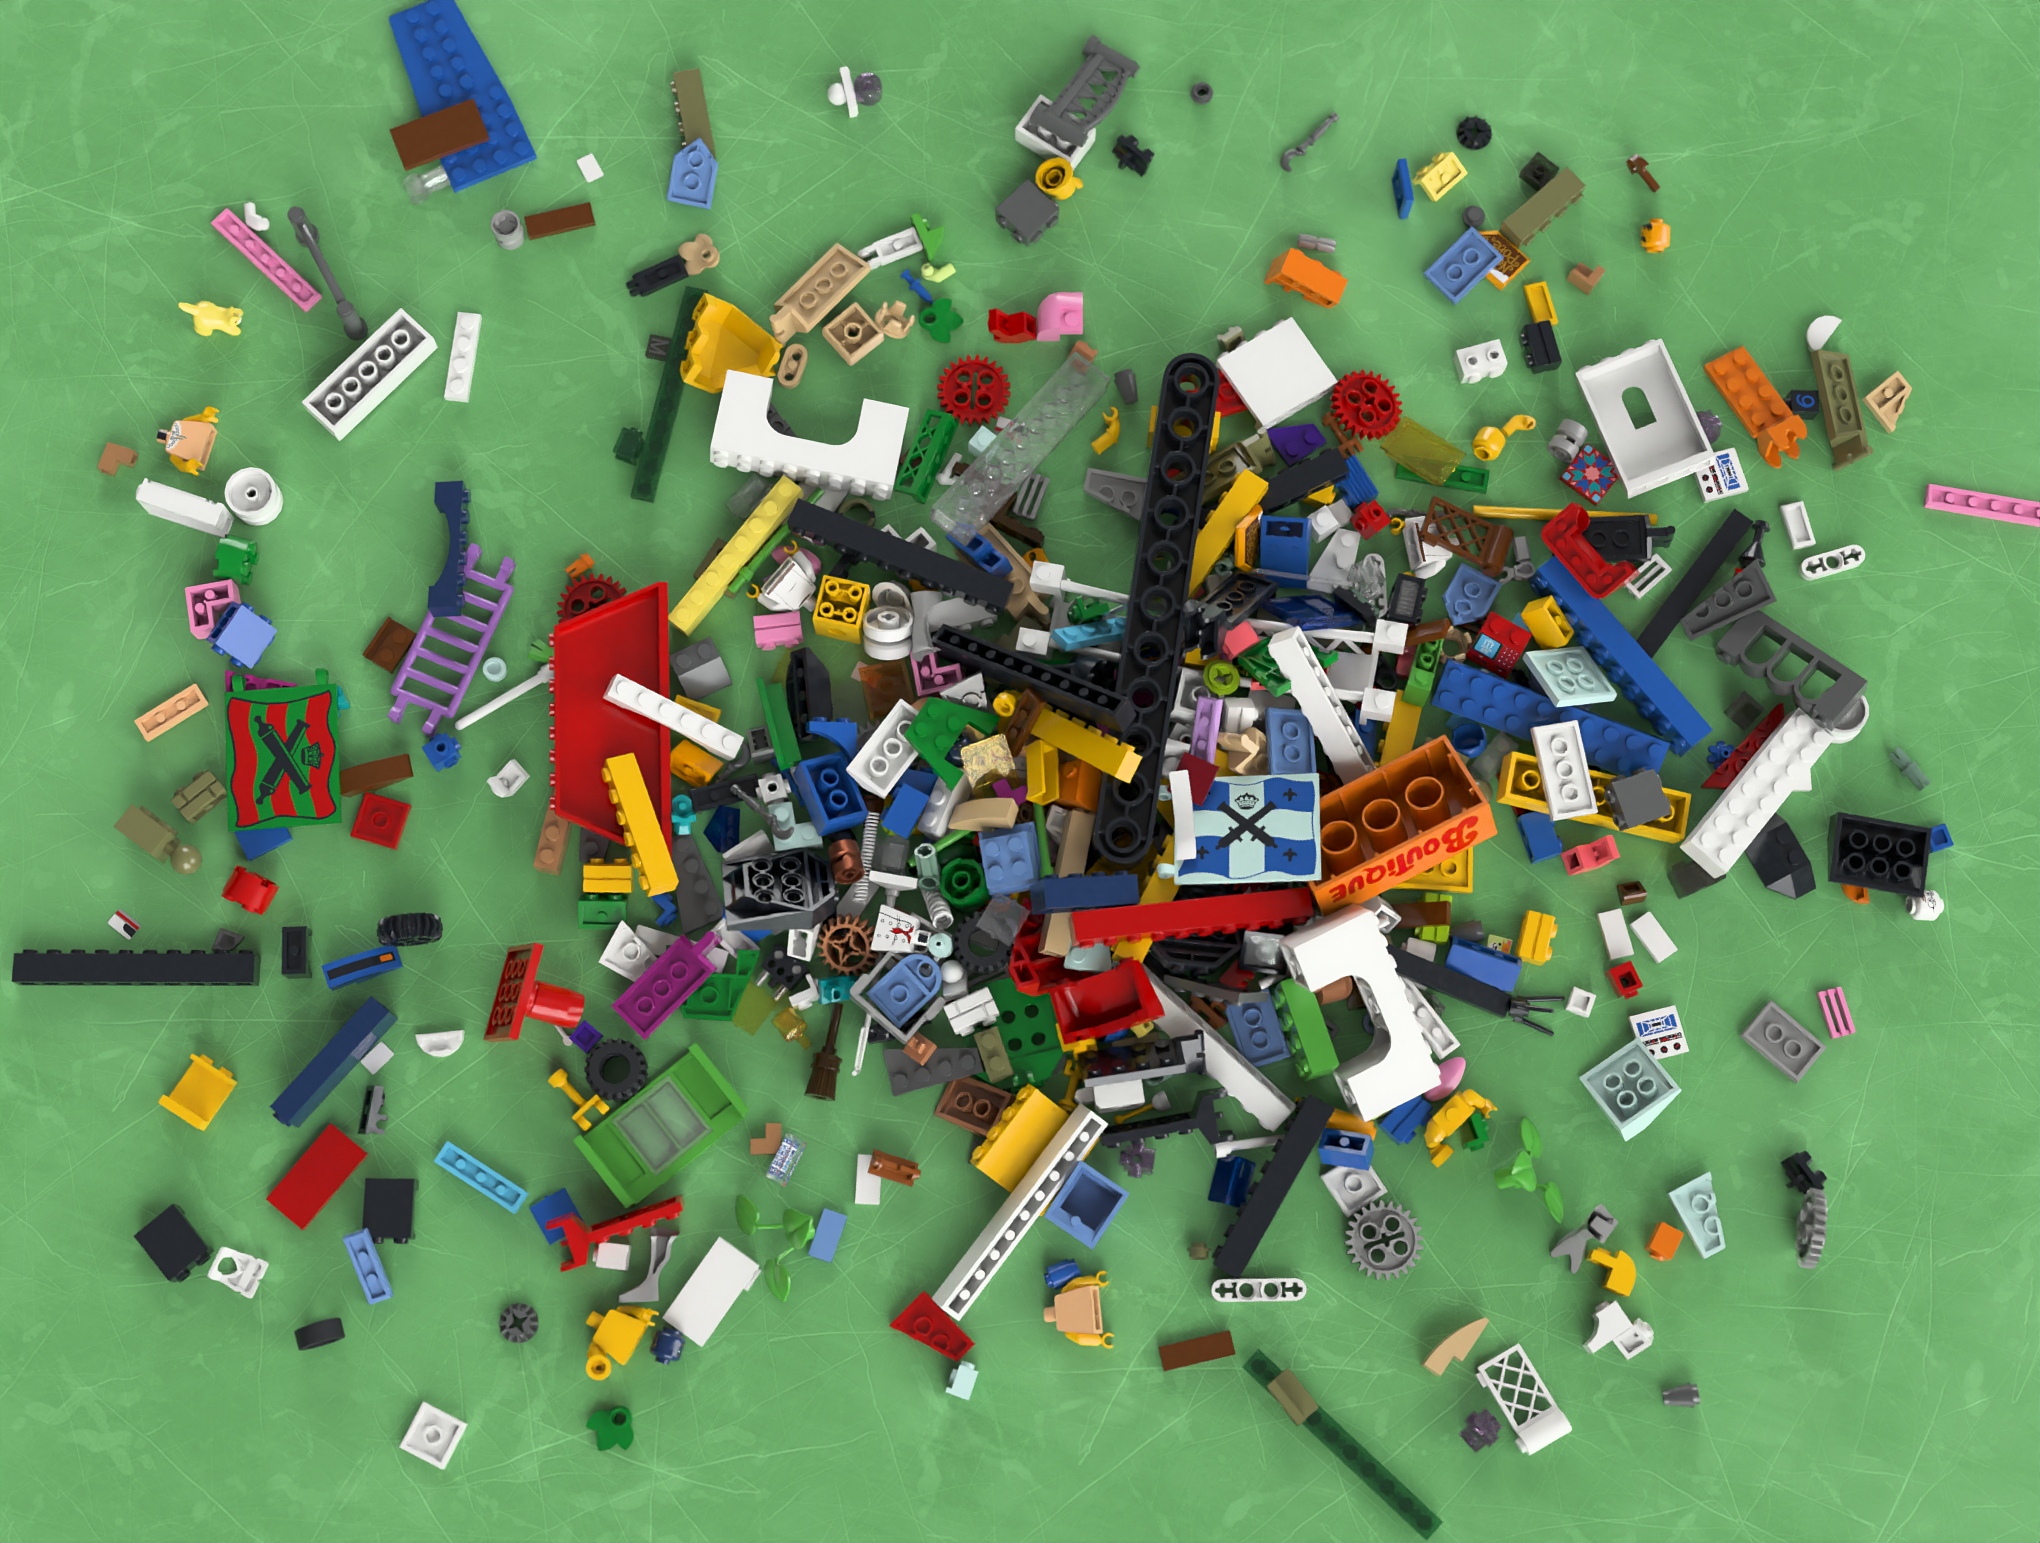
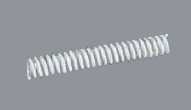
(857, 888)

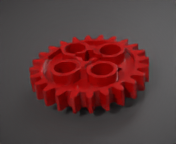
(995, 392)
(1366, 405)
(583, 593)

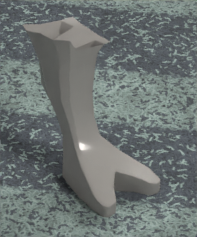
(921, 640)
(1596, 1225)
(660, 1254)

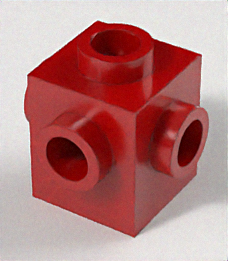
(1369, 519)

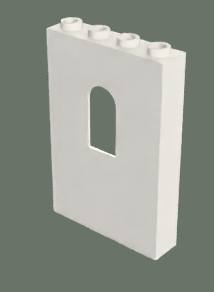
(1660, 450)

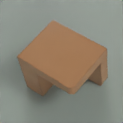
(1585, 278)

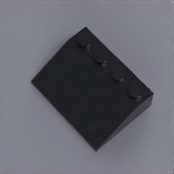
(1878, 854)

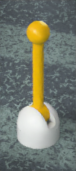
(1159, 1102)

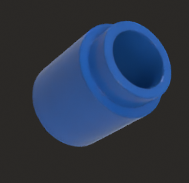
(1061, 1273)

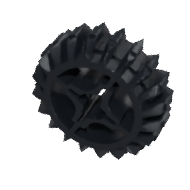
(409, 929)

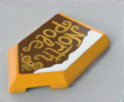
(1512, 262)
(1248, 539)

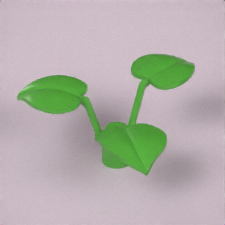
(1522, 1174)
(797, 1231)

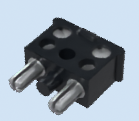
(792, 968)

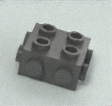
(1027, 213)
(1636, 799)

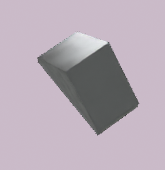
(760, 745)

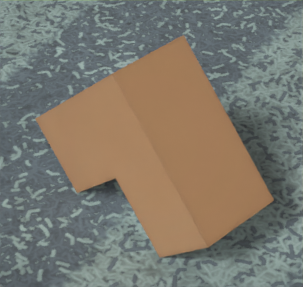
(114, 456)
(770, 1144)

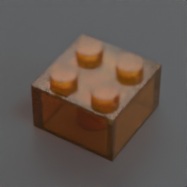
(884, 686)

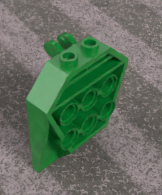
(1032, 1062)

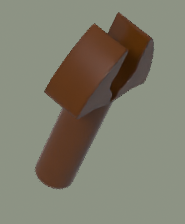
(1637, 165)

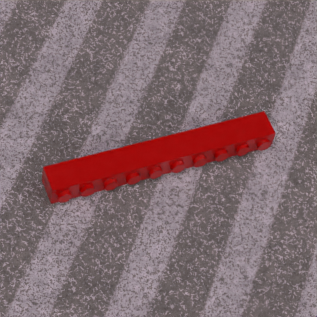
(1190, 917)

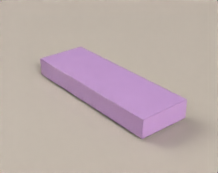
(1206, 728)

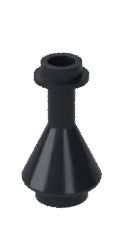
(1755, 550)

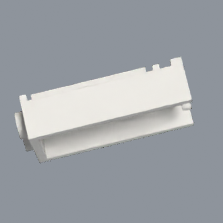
(184, 508)

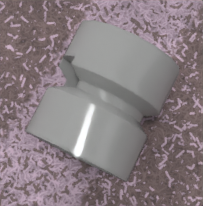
(507, 229)
(1567, 441)

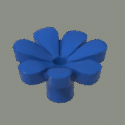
(1718, 753)

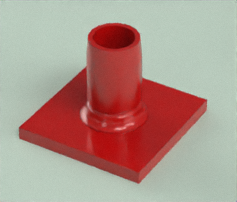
(523, 996)

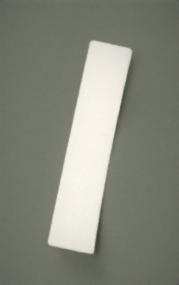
(1183, 815)

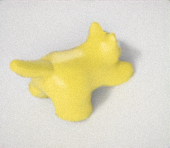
(210, 317)

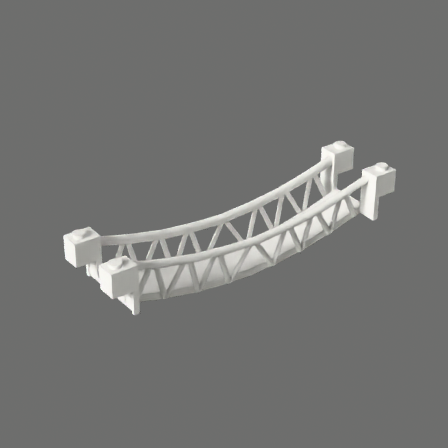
(1349, 676)

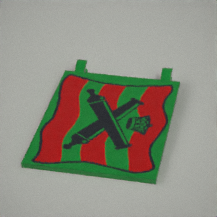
(282, 755)

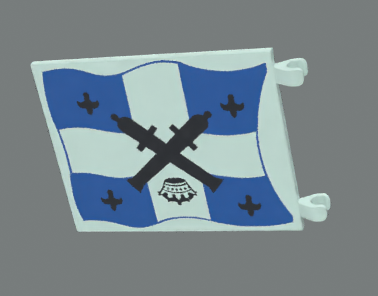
(1253, 832)

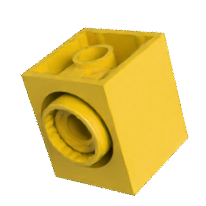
(841, 609)

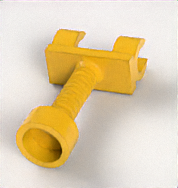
(559, 1079)

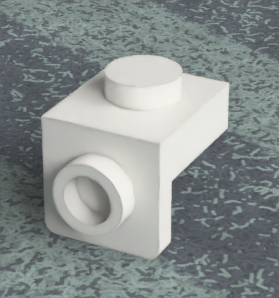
(508, 779)
(805, 998)

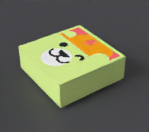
(1499, 943)

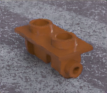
(893, 1168)

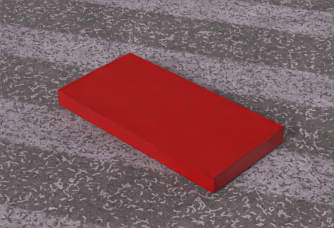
(317, 1176)

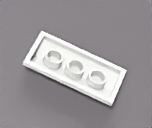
(886, 752)

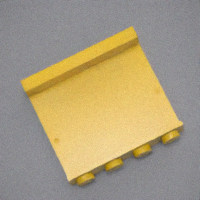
(1021, 1139)

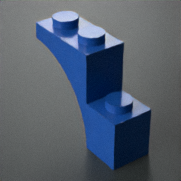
(841, 733)

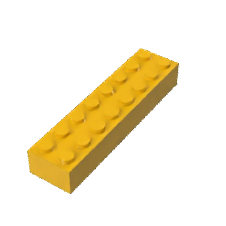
(1522, 787)

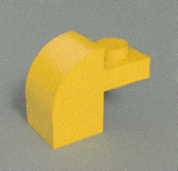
(1620, 1272)

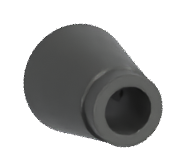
(1126, 384)
(1470, 931)
(1683, 1395)

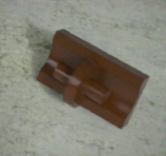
(1216, 1017)

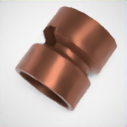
(846, 861)

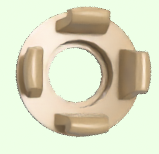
(897, 325)
(1463, 641)

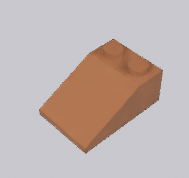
(973, 1105)

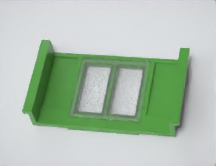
(663, 1128)

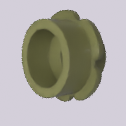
(1198, 1251)

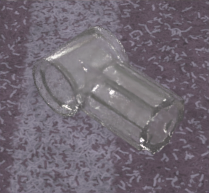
(420, 186)

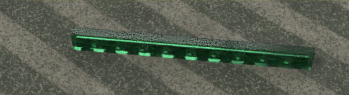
(666, 403)
(1355, 1456)

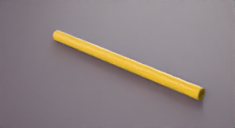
(1540, 514)

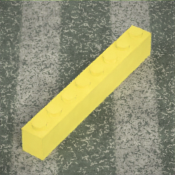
(735, 555)

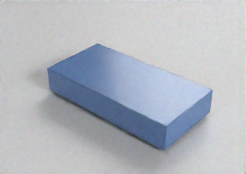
(827, 1235)

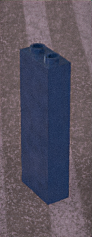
(333, 1063)

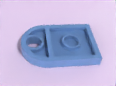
(905, 989)

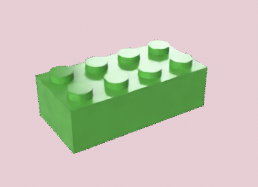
(1305, 1030)

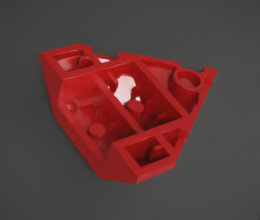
(1032, 970)

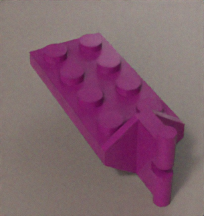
(667, 984)

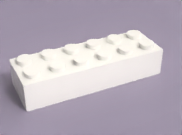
(370, 374)

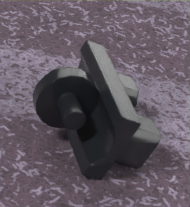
(1131, 156)
(1800, 1173)

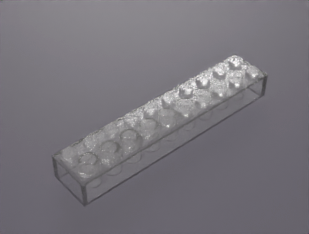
(1019, 449)

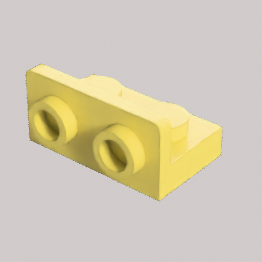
(1440, 175)

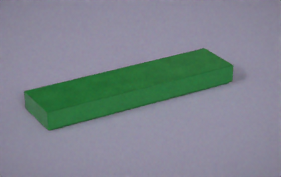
(1462, 478)

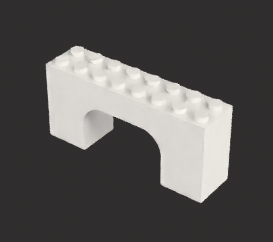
(749, 443)
(1398, 1059)

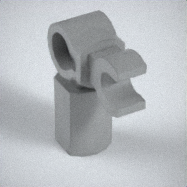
(1525, 569)

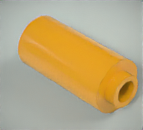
(1348, 1122)

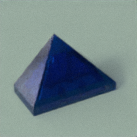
(724, 829)

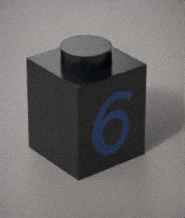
(1803, 403)

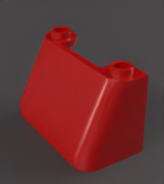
(1580, 558)
(1105, 1002)

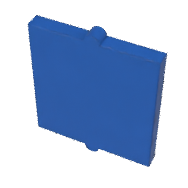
(550, 1208)

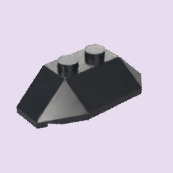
(807, 692)
(1781, 860)

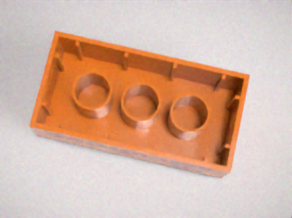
(1397, 825)

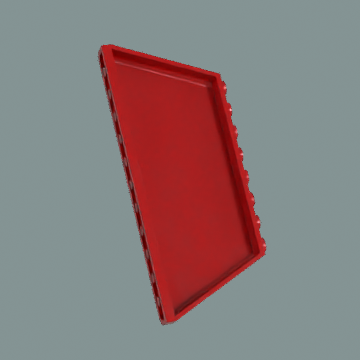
(588, 650)

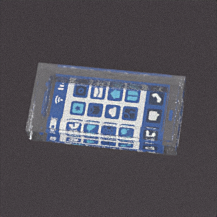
(786, 1159)

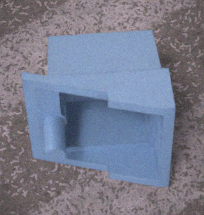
(1010, 858)
(1086, 1204)

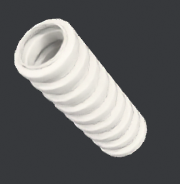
(938, 908)

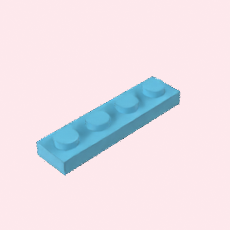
(1089, 634)
(481, 1177)

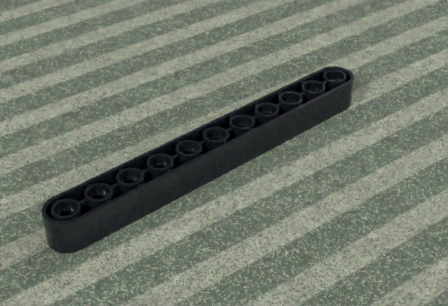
(1166, 587)

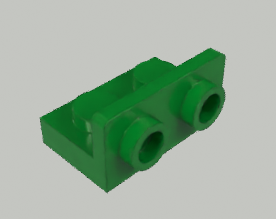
(1079, 615)
(601, 911)

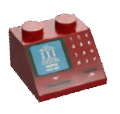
(1498, 645)

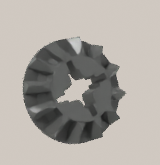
(529, 1326)

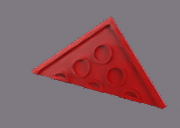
(1731, 766)

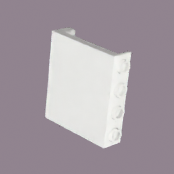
(1276, 373)

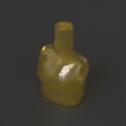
(791, 1027)

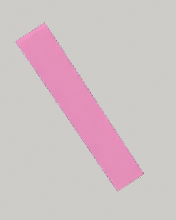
(266, 260)
(1982, 505)

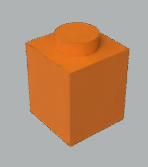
(1663, 1242)

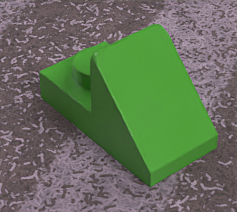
(929, 238)

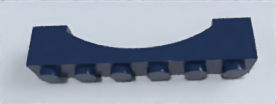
(446, 596)

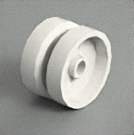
(253, 496)
(888, 632)
(1851, 723)

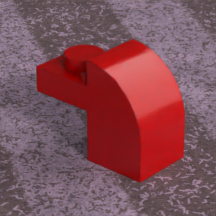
(1012, 328)

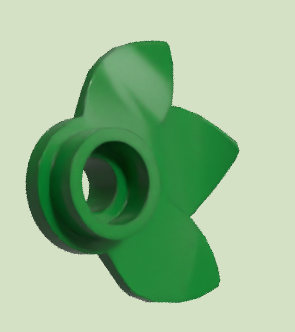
(944, 320)
(609, 1430)

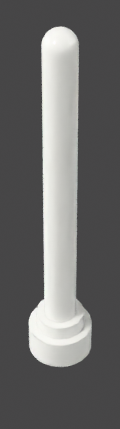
(542, 676)
(1224, 1148)

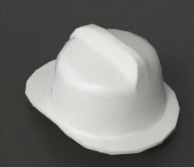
(892, 594)

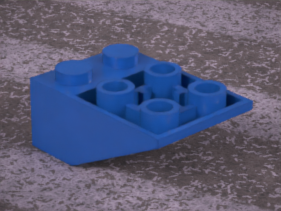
(1286, 548)

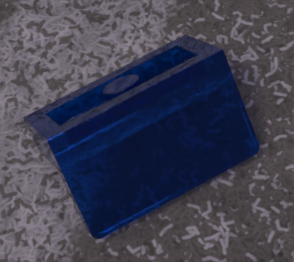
(1231, 1181)

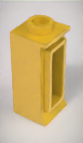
(1042, 772)

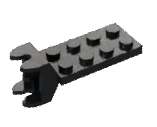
(1222, 611)
(1202, 1117)

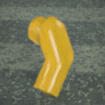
(1518, 422)

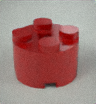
(250, 890)

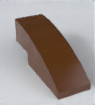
(375, 775)

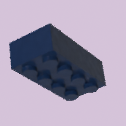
(1084, 893)

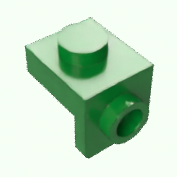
(1478, 1128)

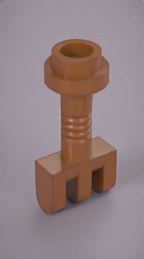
(1346, 444)

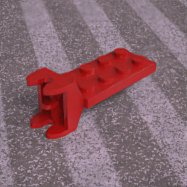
(580, 1235)

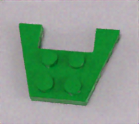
(1266, 670)
(938, 729)
(721, 993)

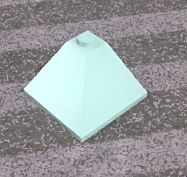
(1630, 1088)

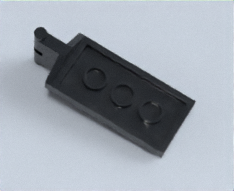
(1626, 537)
(1144, 1060)

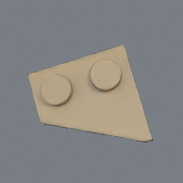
(1888, 400)

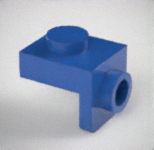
(664, 902)

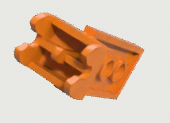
(1757, 405)

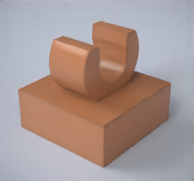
(1084, 351)
(919, 1048)

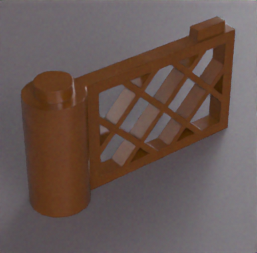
(1494, 543)

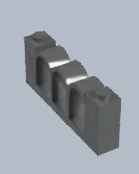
(1825, 711)

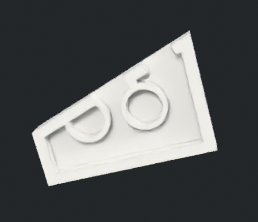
(1335, 561)

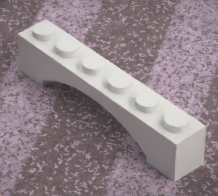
(662, 710)

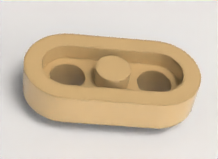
(792, 367)

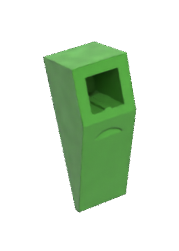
(1422, 673)

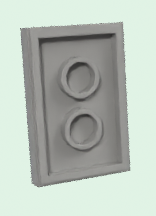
(1783, 1041)

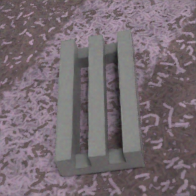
(1037, 478)

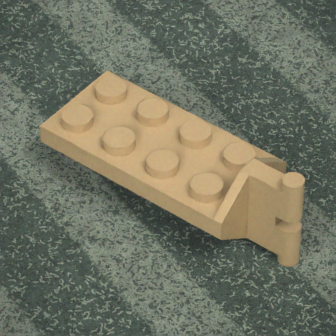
(817, 292)
(1023, 599)
(1246, 752)

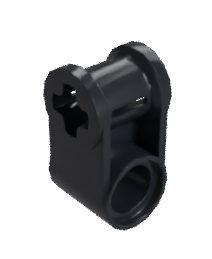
(1385, 671)

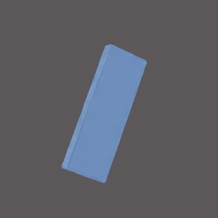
(368, 1266)

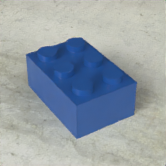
(830, 793)

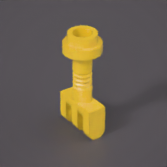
(1067, 1103)

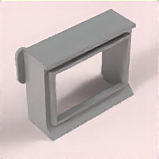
(934, 1007)

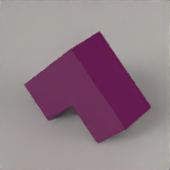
(1003, 790)

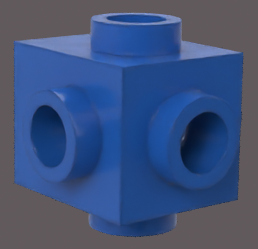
(442, 751)

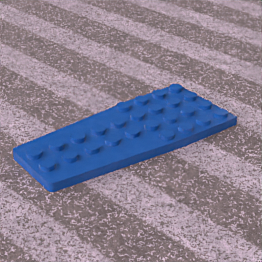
(450, 68)

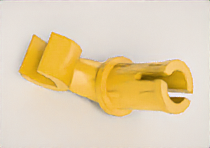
(1111, 434)

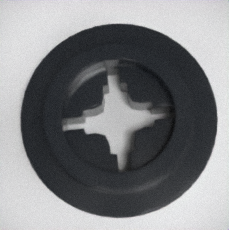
(1466, 137)

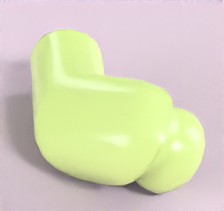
(937, 275)

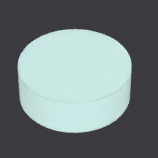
(495, 669)

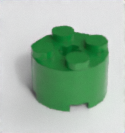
(236, 559)
(964, 885)

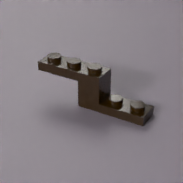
(1012, 525)

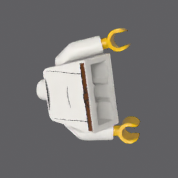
(1422, 557)
(790, 585)

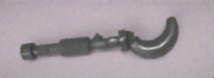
(1301, 149)
(1414, 513)
(732, 766)
(770, 818)

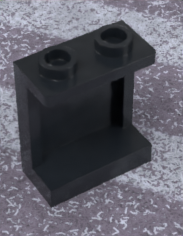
(390, 1209)
(174, 1244)

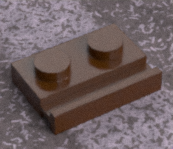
(390, 645)

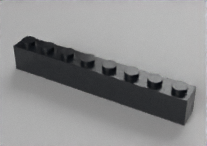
(1296, 483)
(1273, 1186)

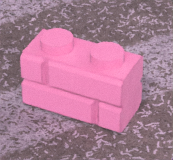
(778, 630)

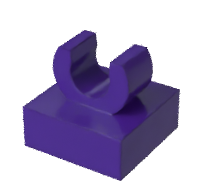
(586, 1037)

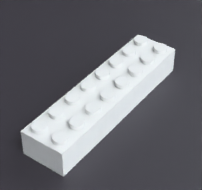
(1756, 793)

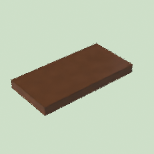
(439, 134)

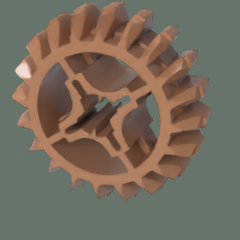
(839, 942)

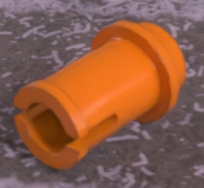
(580, 565)

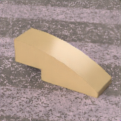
(984, 814)
(1454, 1346)

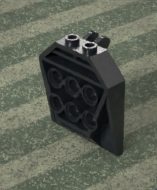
(778, 891)
(1198, 953)

